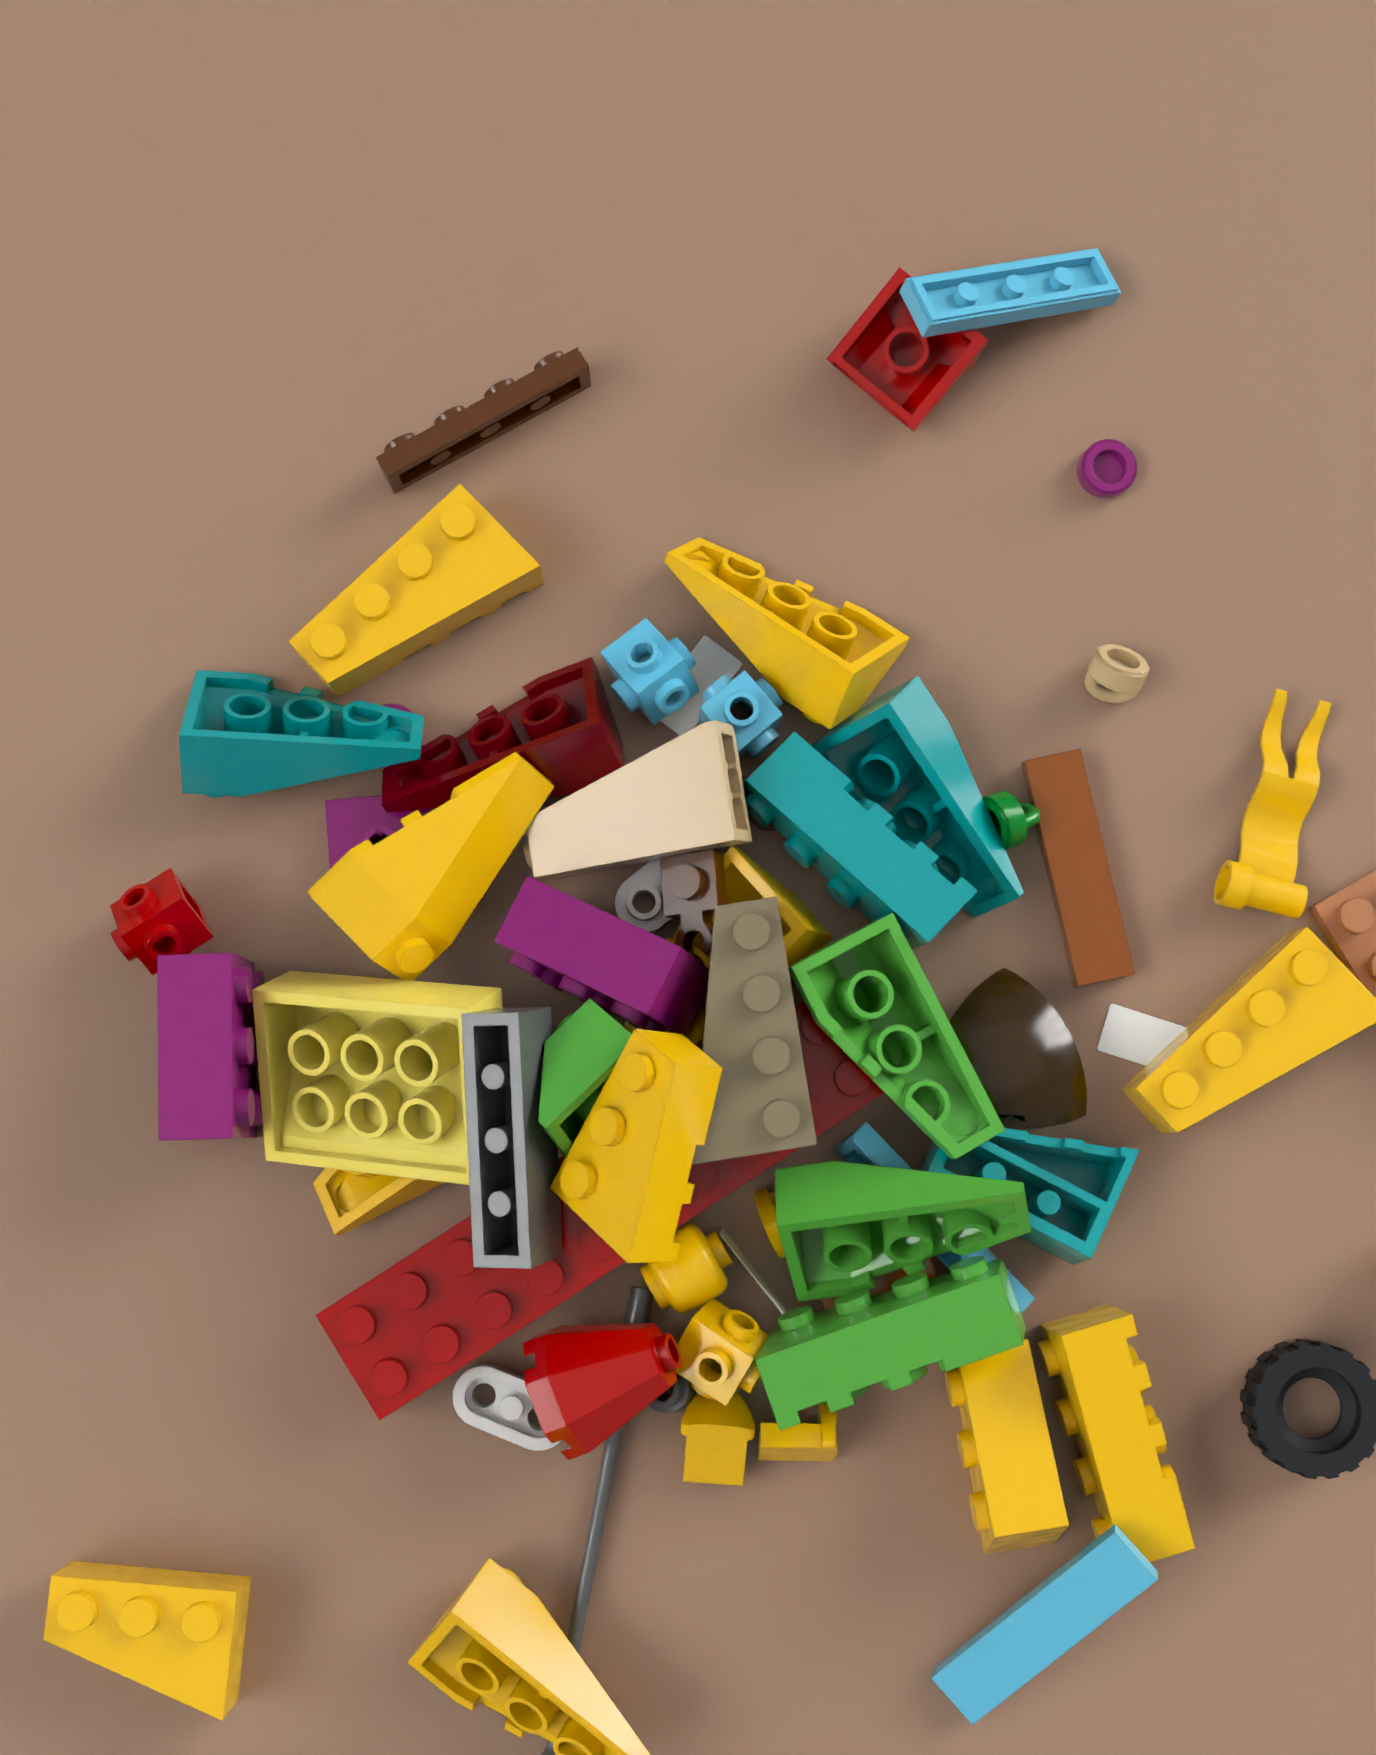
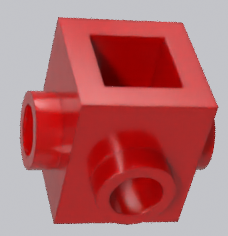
(158, 921)

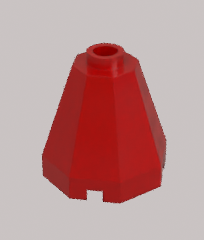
(596, 1379)

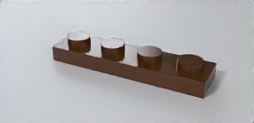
(469, 428)

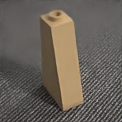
(658, 806)

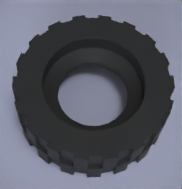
(1263, 1408)

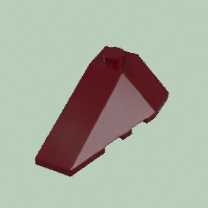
(557, 728)

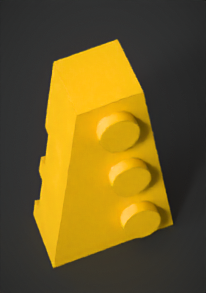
(1008, 1451)
(155, 1627)

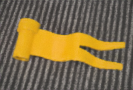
(1273, 821)

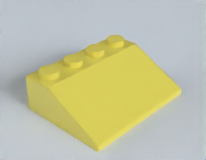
(365, 1073)

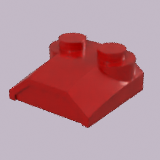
(897, 365)

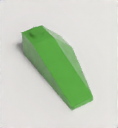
(888, 1020)
(863, 1221)

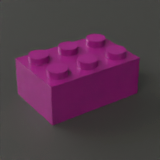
(603, 959)
(207, 1047)

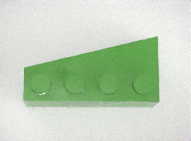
(888, 1337)

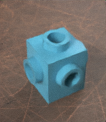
(650, 671)
(757, 731)

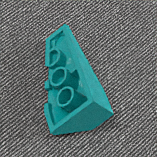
(258, 739)

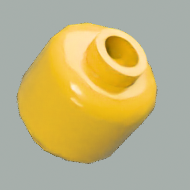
(694, 1276)

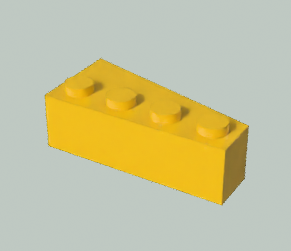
(421, 589)
(1261, 1027)
(1114, 1429)

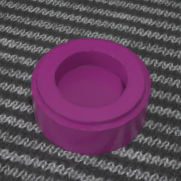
(1107, 468)

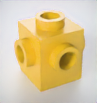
(721, 1352)

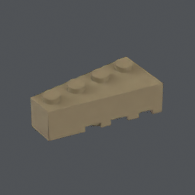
(753, 1037)

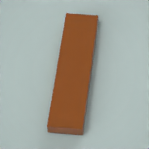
(1078, 868)

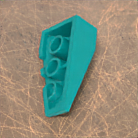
(913, 767)

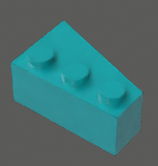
(1065, 1182)

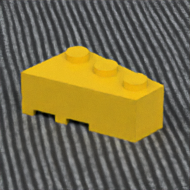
(639, 1145)

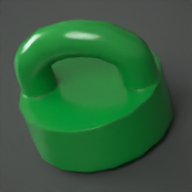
(1011, 817)

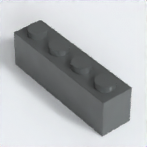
(508, 1149)

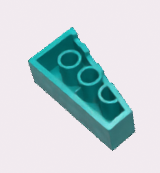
(851, 842)

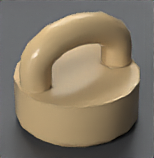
(1115, 674)

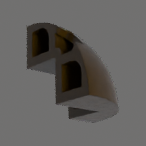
(1021, 1052)

